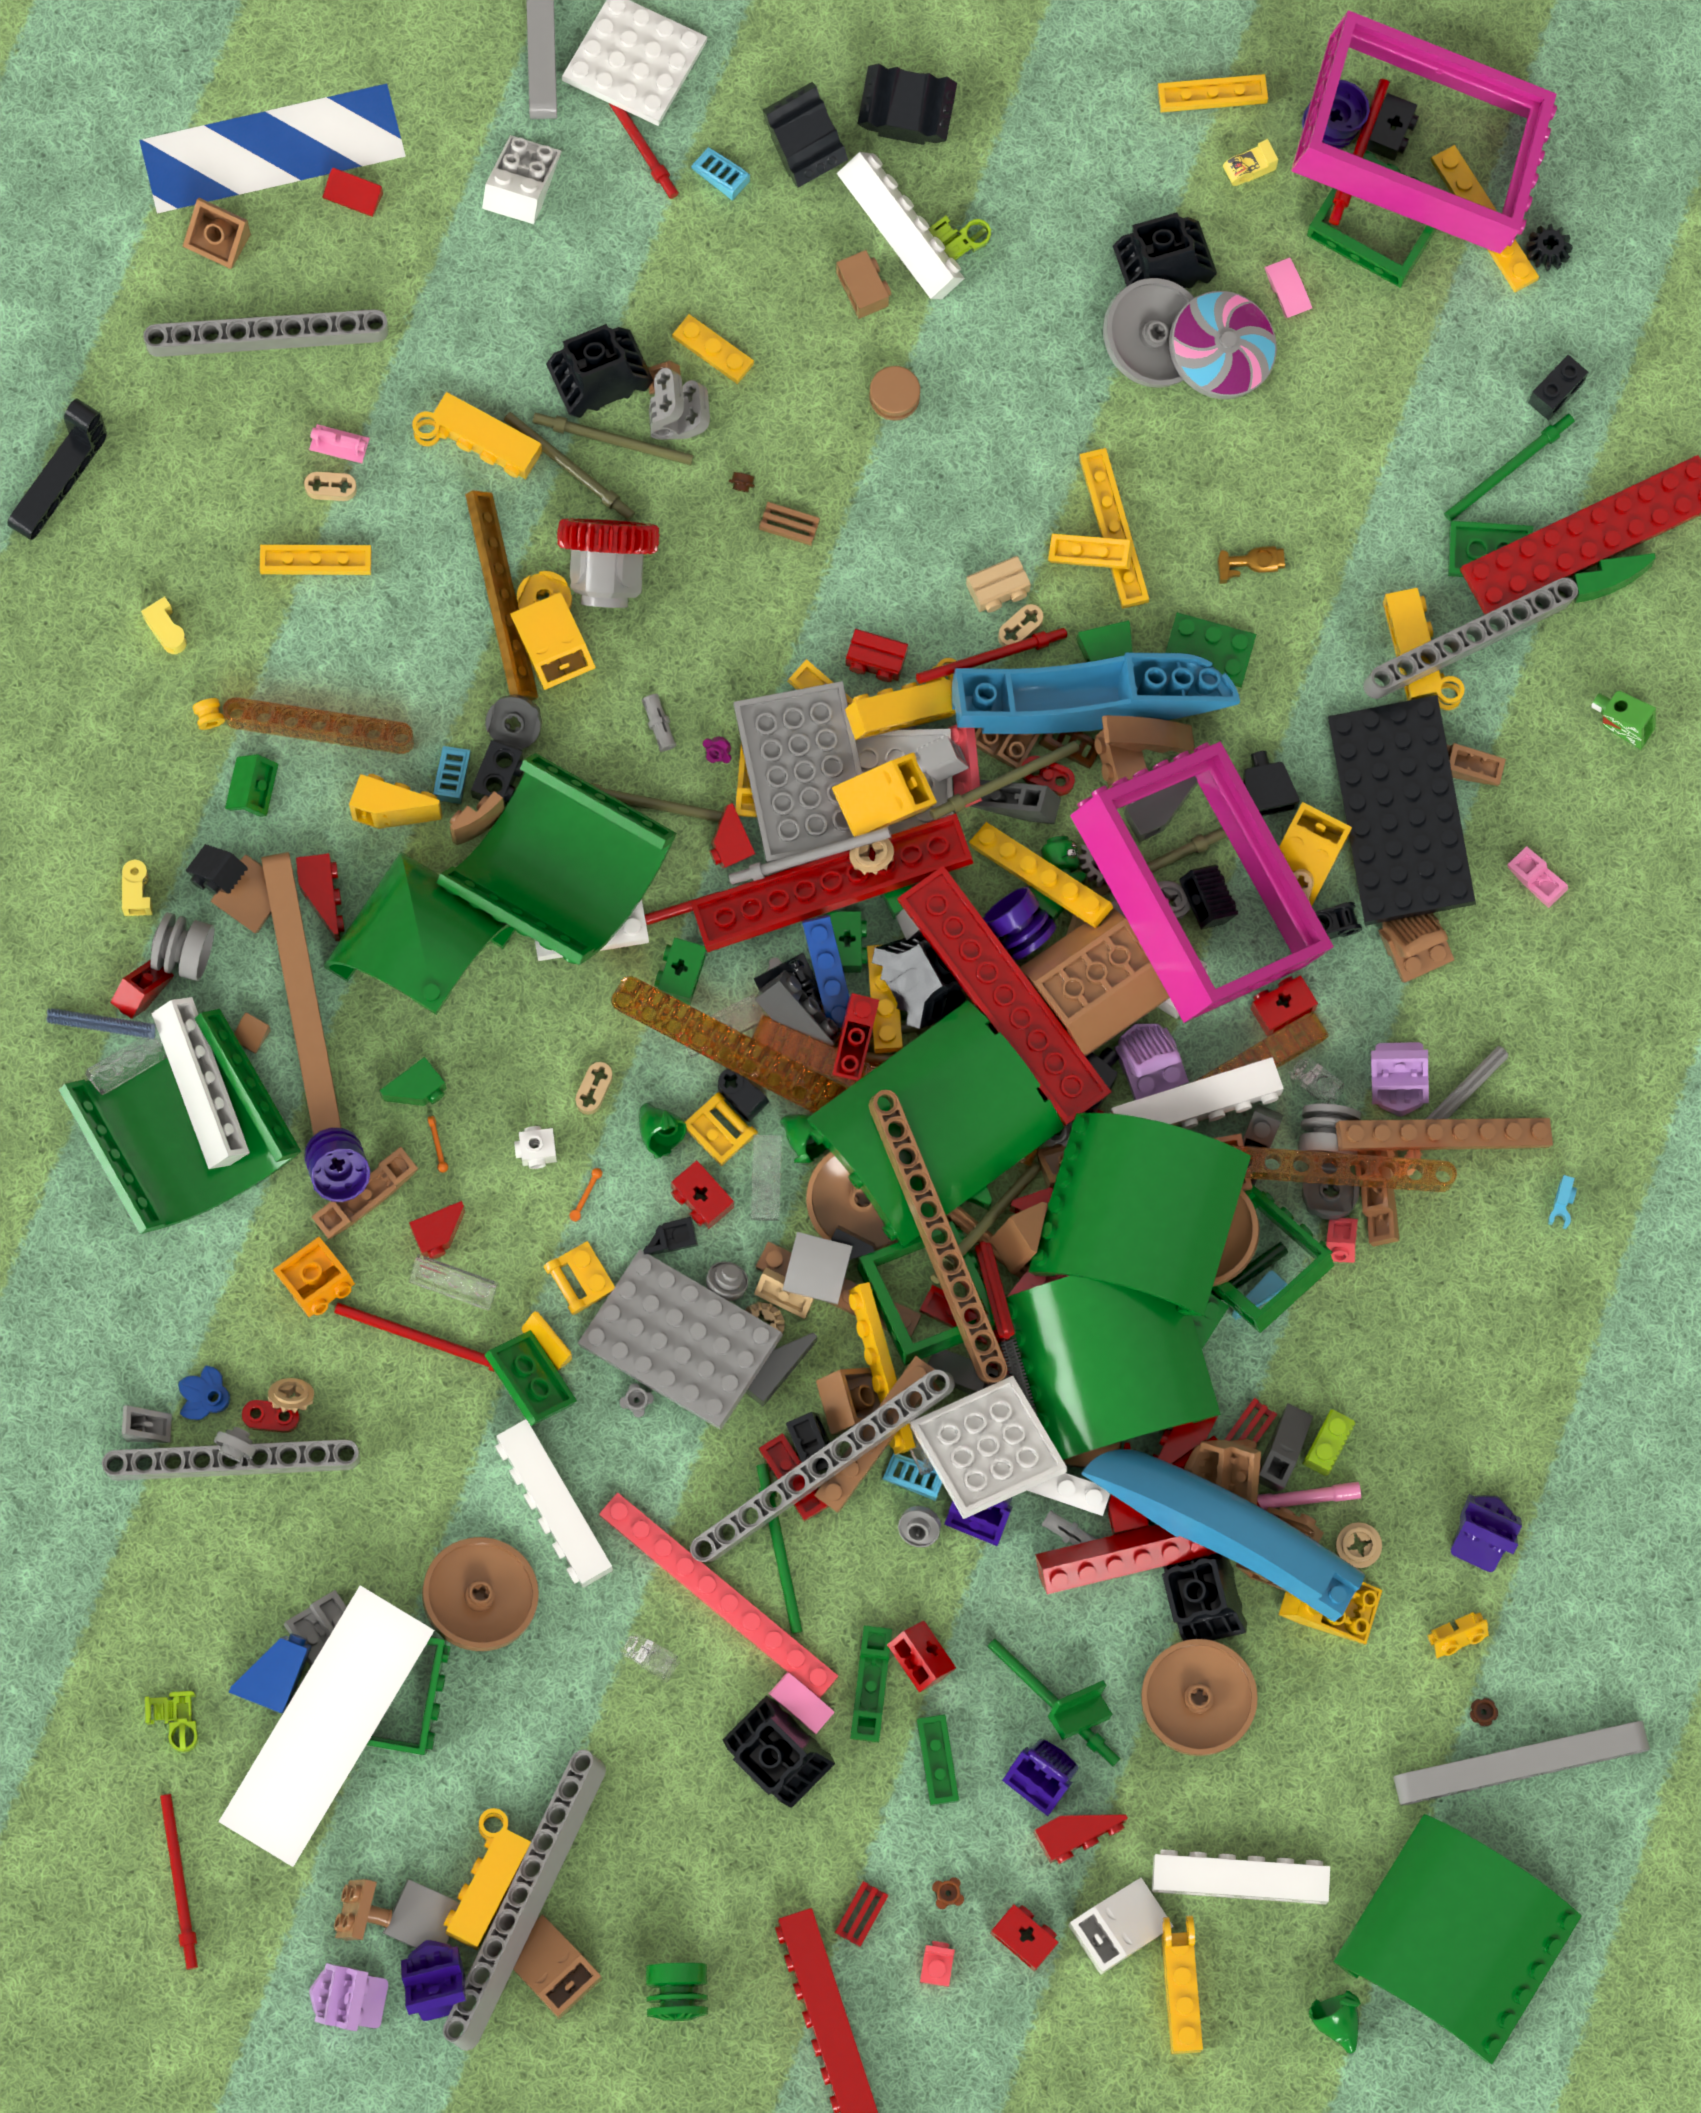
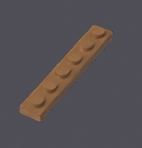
(778, 1259)
(841, 1486)

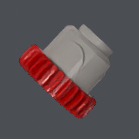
(607, 558)

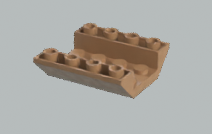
(1097, 981)

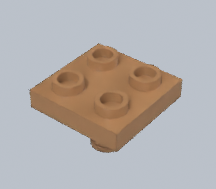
(358, 1910)

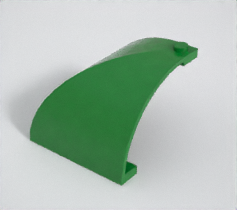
(415, 935)

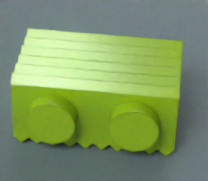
(1329, 1442)

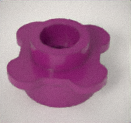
(717, 749)

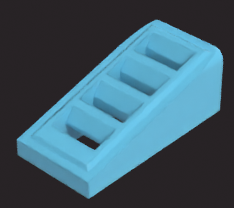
(737, 185)
(448, 795)
(1264, 1291)
(909, 1485)

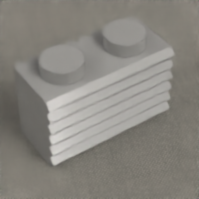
(941, 759)

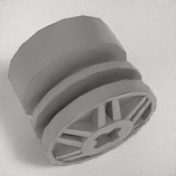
(176, 945)
(1321, 1124)

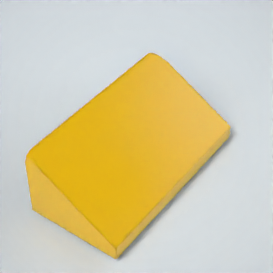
(548, 1339)

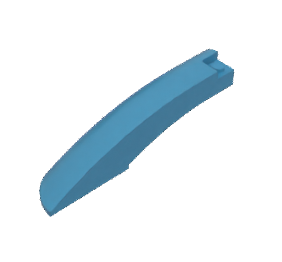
(1082, 693)
(1230, 1526)

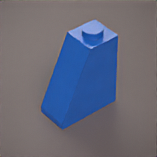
(275, 1675)

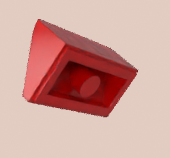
(353, 192)

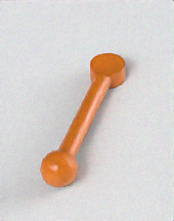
(442, 1166)
(575, 1214)

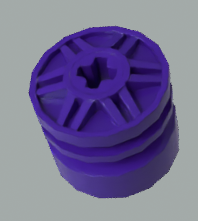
(1347, 115)
(1019, 923)
(340, 1177)

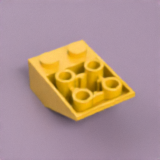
(552, 641)
(884, 795)
(391, 805)
(1314, 845)
(1352, 1625)

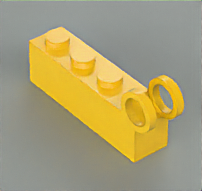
(480, 433)
(1410, 630)
(901, 708)
(490, 1882)
(1181, 1988)

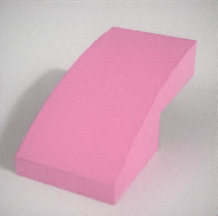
(1288, 287)
(1535, 875)
(801, 1703)

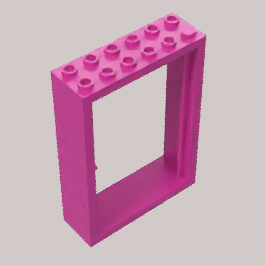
(1401, 192)
(1150, 910)

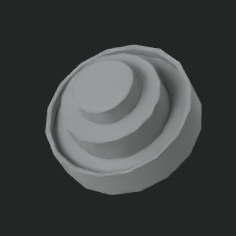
(727, 1280)
(235, 1444)
(919, 1526)

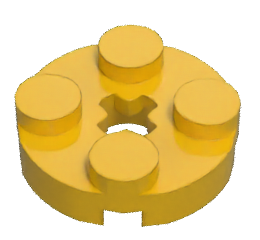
(540, 584)

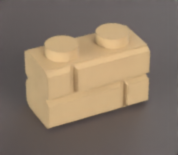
(998, 584)

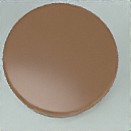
(894, 393)

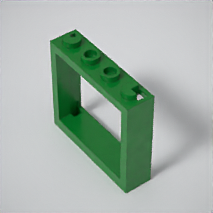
(1359, 252)
(1302, 1235)
(905, 1347)
(431, 1710)

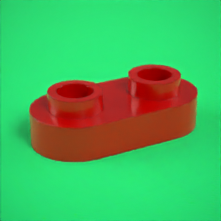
(1049, 775)
(269, 1417)

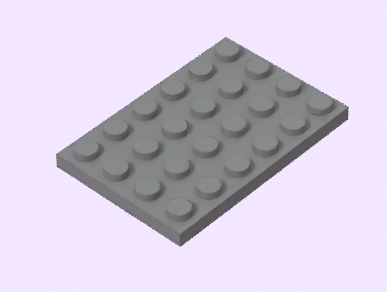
(794, 755)
(680, 1339)

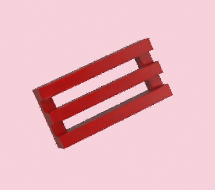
(1263, 1409)
(873, 1892)

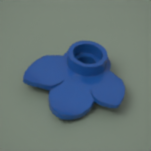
(200, 1392)

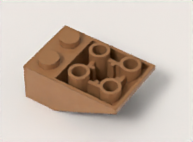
(554, 1968)

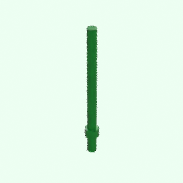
(1549, 435)
(781, 1556)
(1094, 1741)

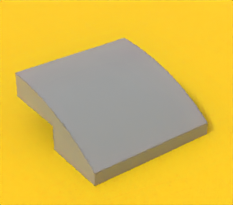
(817, 1268)
(317, 1622)
(420, 1915)

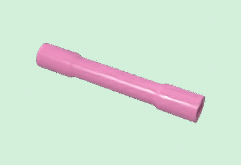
(1335, 1493)

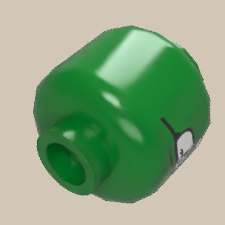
(1061, 853)

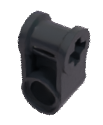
(1339, 920)
(745, 1097)

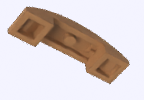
(382, 1183)

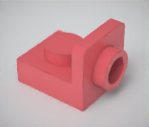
(1342, 1239)
(937, 1964)

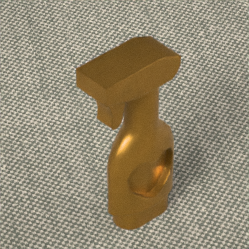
(1258, 560)

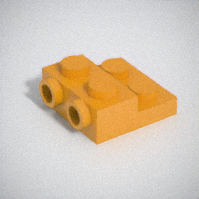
(314, 1277)

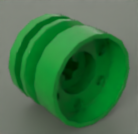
(676, 1990)

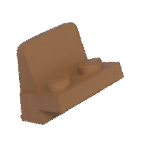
(1416, 945)
(1229, 1465)

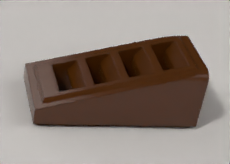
(1051, 744)

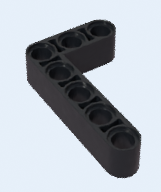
(54, 482)

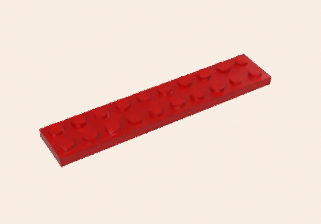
(1587, 536)
(827, 885)
(1003, 993)

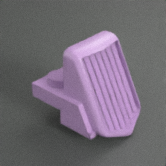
(1150, 1060)
(1400, 1077)
(348, 1998)

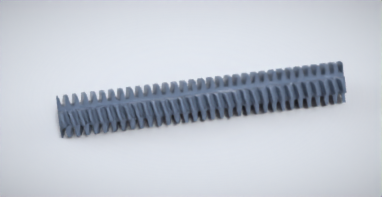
(101, 1023)

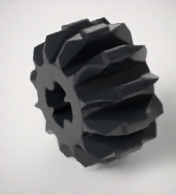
(1558, 243)

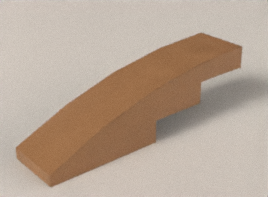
(1147, 733)
(1475, 765)
(1379, 1206)

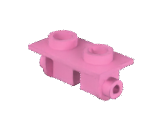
(339, 443)

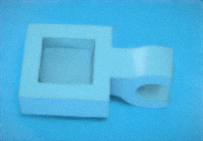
(1564, 1195)

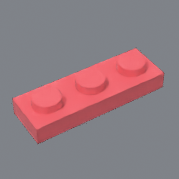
(969, 778)

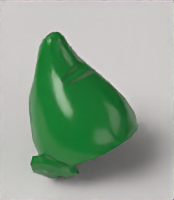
(660, 1130)
(799, 1138)
(1338, 2019)

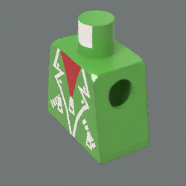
(1627, 717)

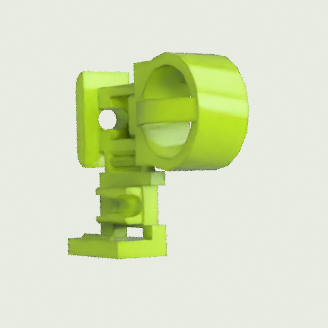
(959, 245)
(174, 1710)

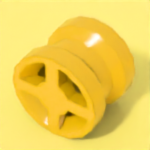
(208, 713)

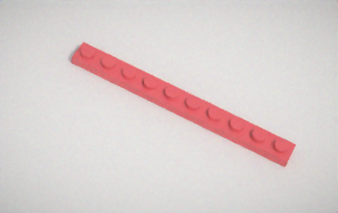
(718, 1595)

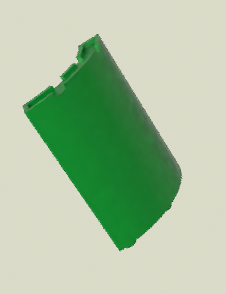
(966, 1106)

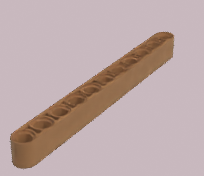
(301, 992)
(937, 1251)

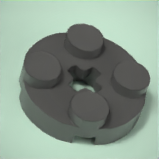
(527, 714)
(1327, 1207)

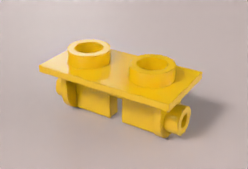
(1470, 1630)

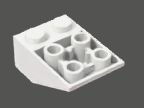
(520, 179)
(1119, 1925)

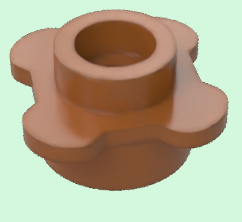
(951, 1885)

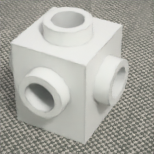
(545, 1150)

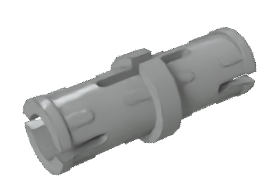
(658, 722)
(1065, 1529)

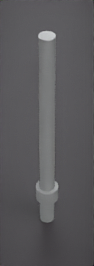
(758, 870)

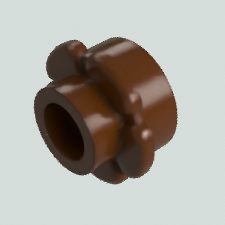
(742, 481)
(1491, 1712)

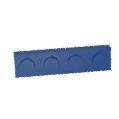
(827, 967)

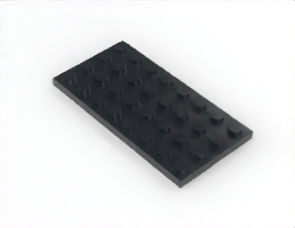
(1401, 810)

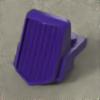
(984, 1525)
(1485, 1532)
(1042, 1775)
(433, 1980)

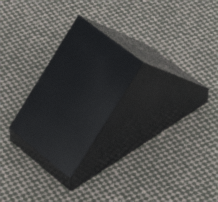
(860, 1245)

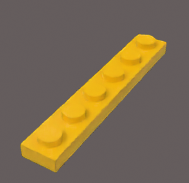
(1464, 184)
(1113, 523)
(1041, 875)
(877, 1355)

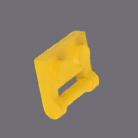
(714, 1135)
(588, 1273)

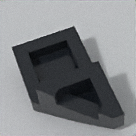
(672, 1237)

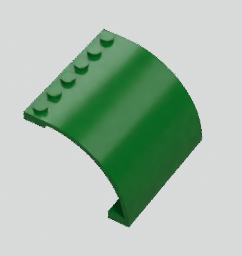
(562, 862)
(151, 1145)
(1142, 1208)
(1108, 1363)
(1459, 1935)

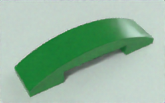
(871, 1684)

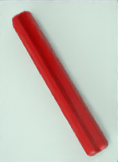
(994, 1290)

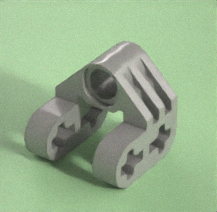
(678, 410)

